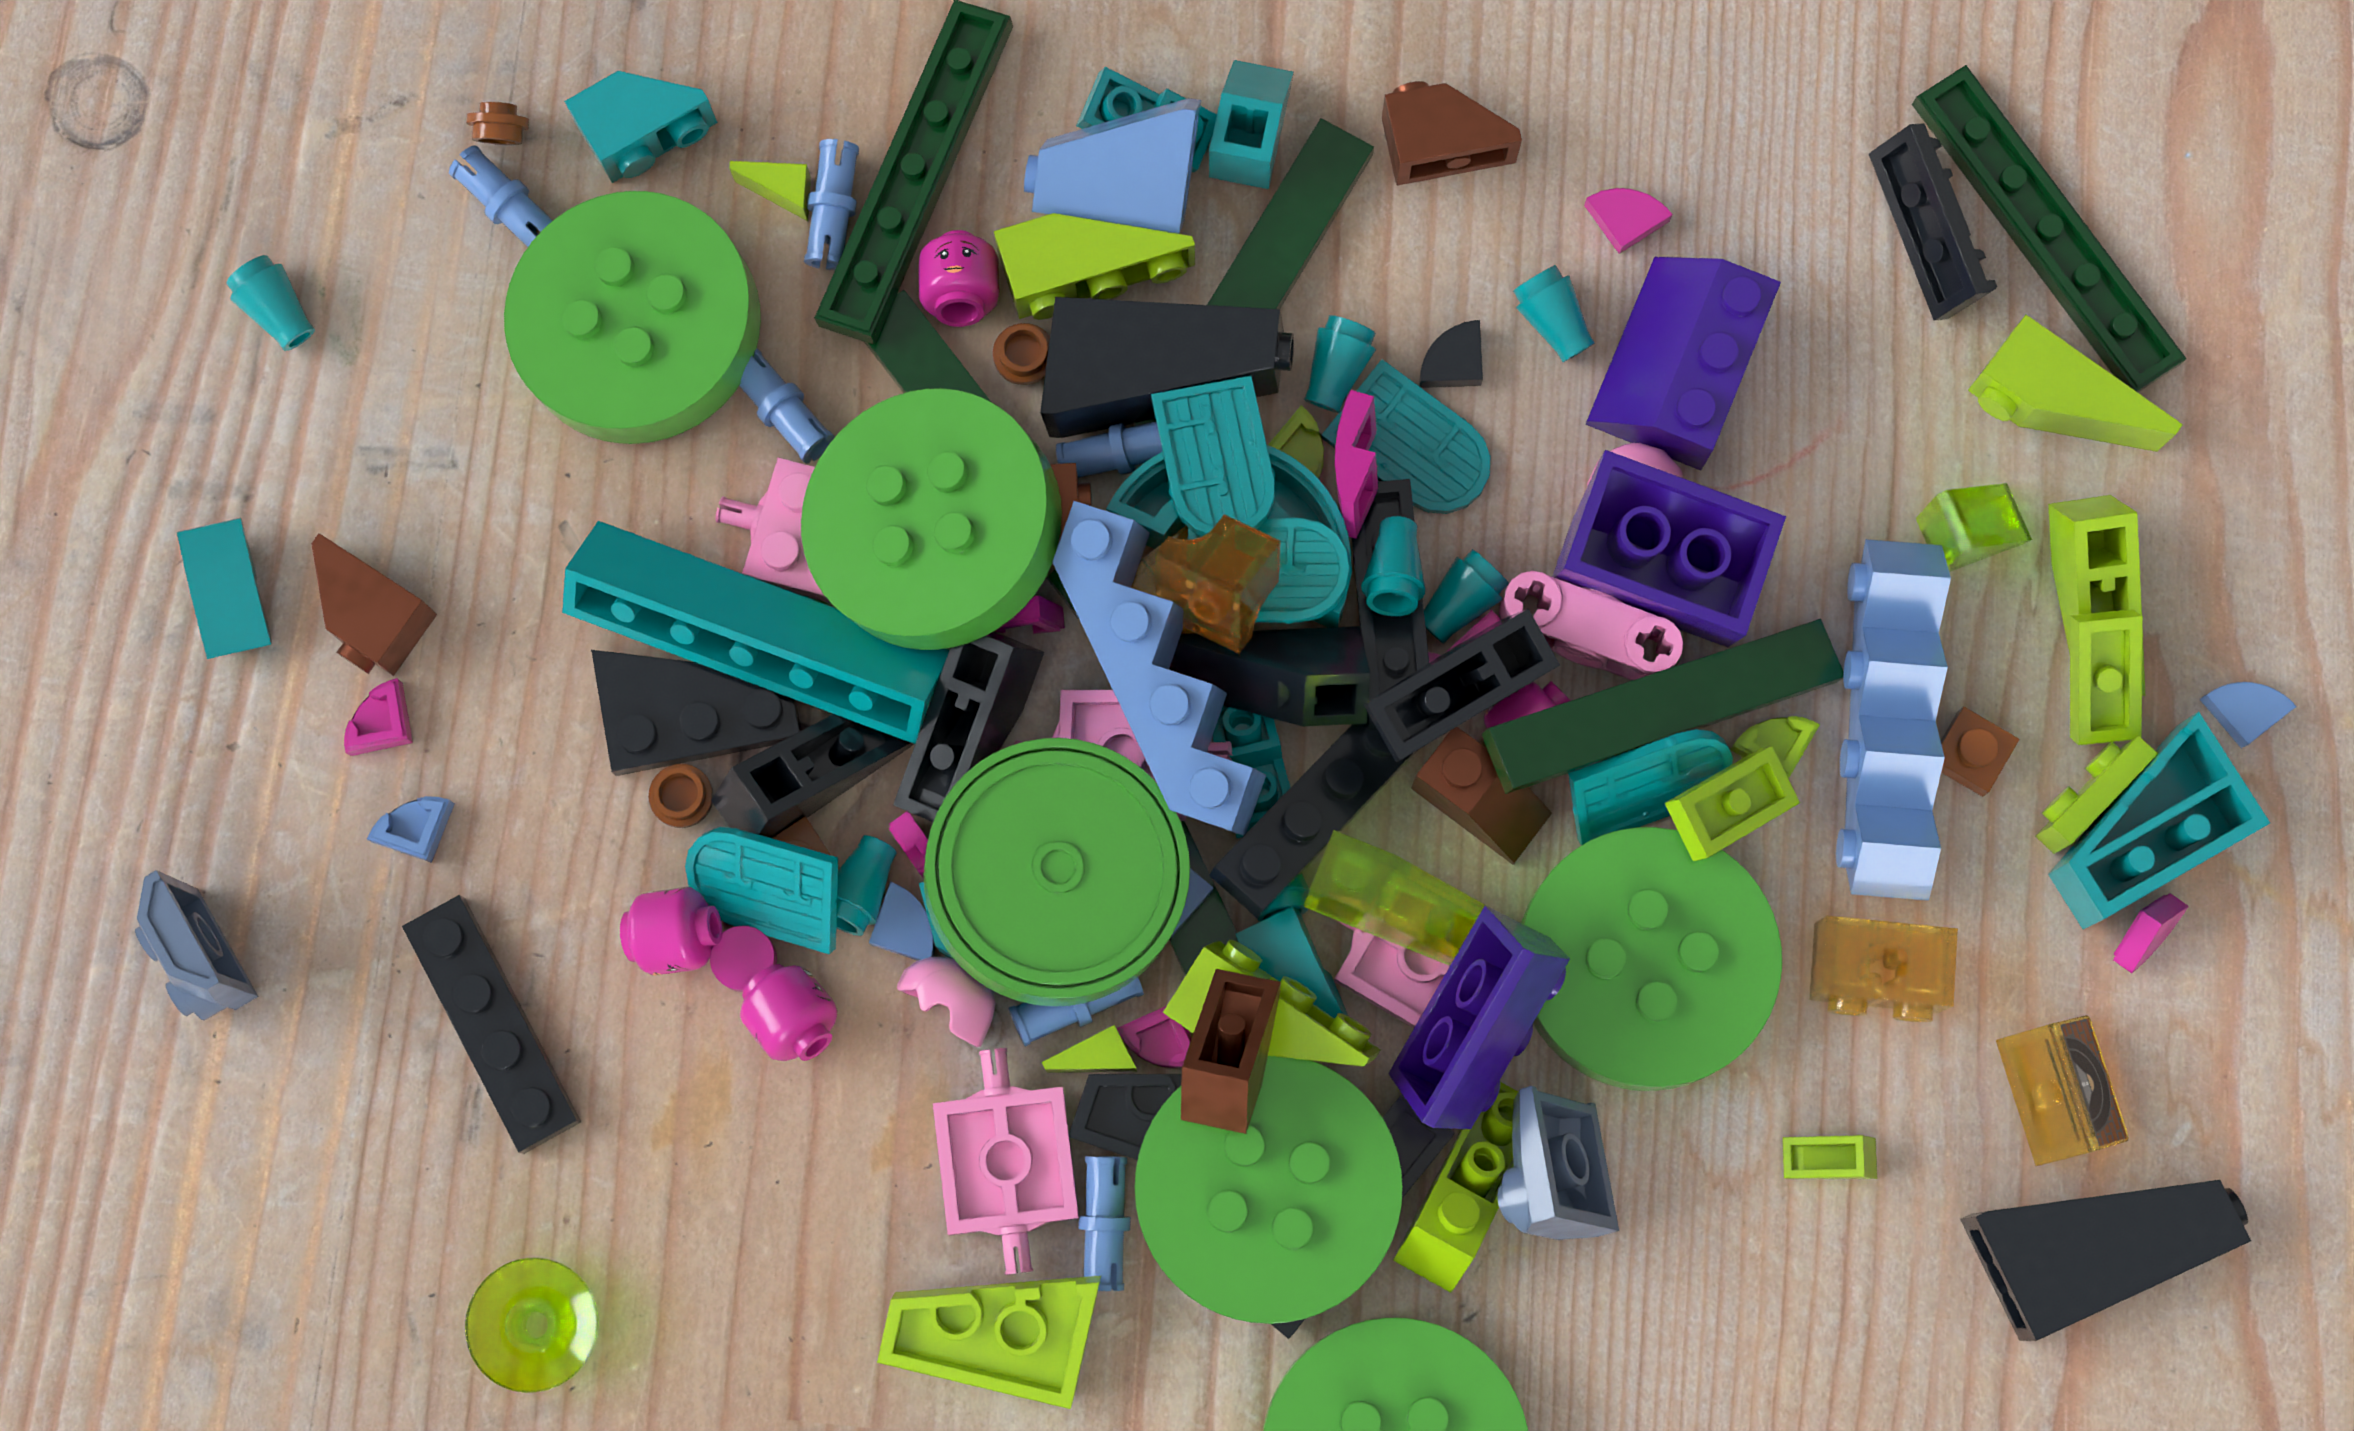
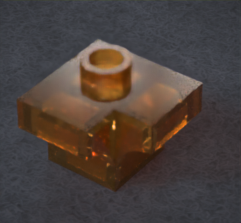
(1219, 579)

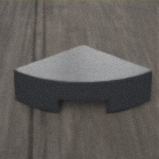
(1454, 358)

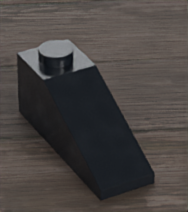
(1461, 683)
(968, 717)
(802, 774)

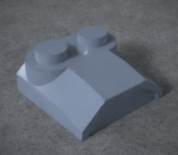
(190, 947)
(1558, 1171)

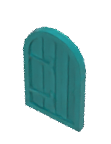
(1422, 443)
(1215, 453)
(1311, 572)
(1637, 784)
(767, 885)

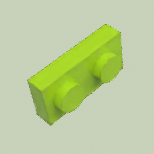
(2105, 677)
(2111, 772)
(1732, 803)

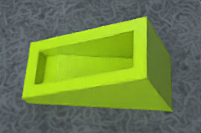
(778, 182)
(1096, 1054)
(1830, 1157)

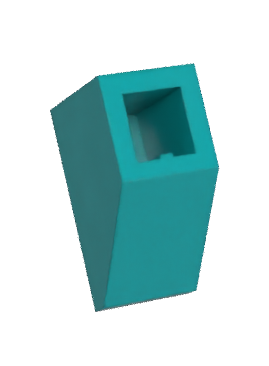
(637, 119)
(1249, 124)

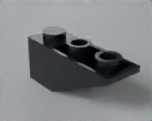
(1286, 673)

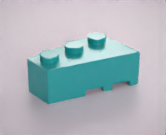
(2159, 826)

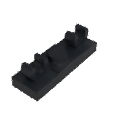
(1930, 221)

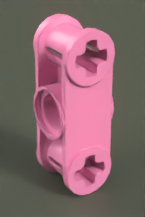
(1594, 626)

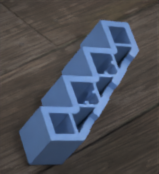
(1135, 646)
(1893, 733)

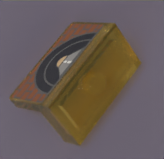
(2062, 1090)

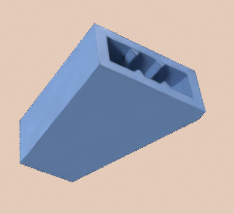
(1120, 169)

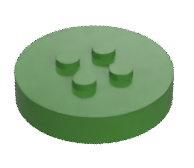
(632, 317)
(931, 519)
(1055, 872)
(1664, 962)
(1276, 1215)
(1394, 1379)

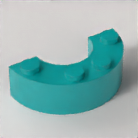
(1296, 494)

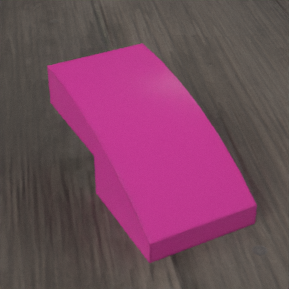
(1354, 462)

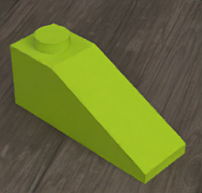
(2058, 390)
(2095, 558)

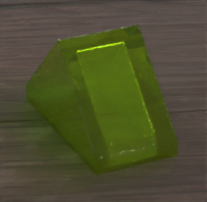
(1973, 523)

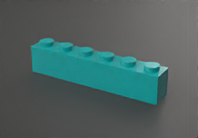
(749, 630)

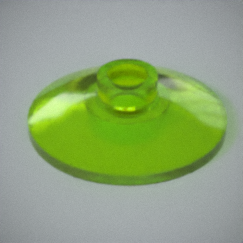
(499, 1316)

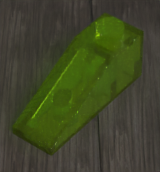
(1391, 899)

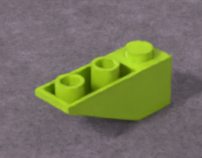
(1084, 260)
(1299, 1025)
(1462, 1198)

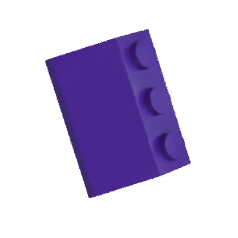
(1683, 355)
(1670, 548)
(1478, 1020)

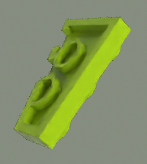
(996, 1336)

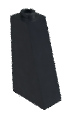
(1119, 352)
(2092, 1252)

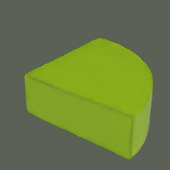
(1302, 441)
(1786, 735)

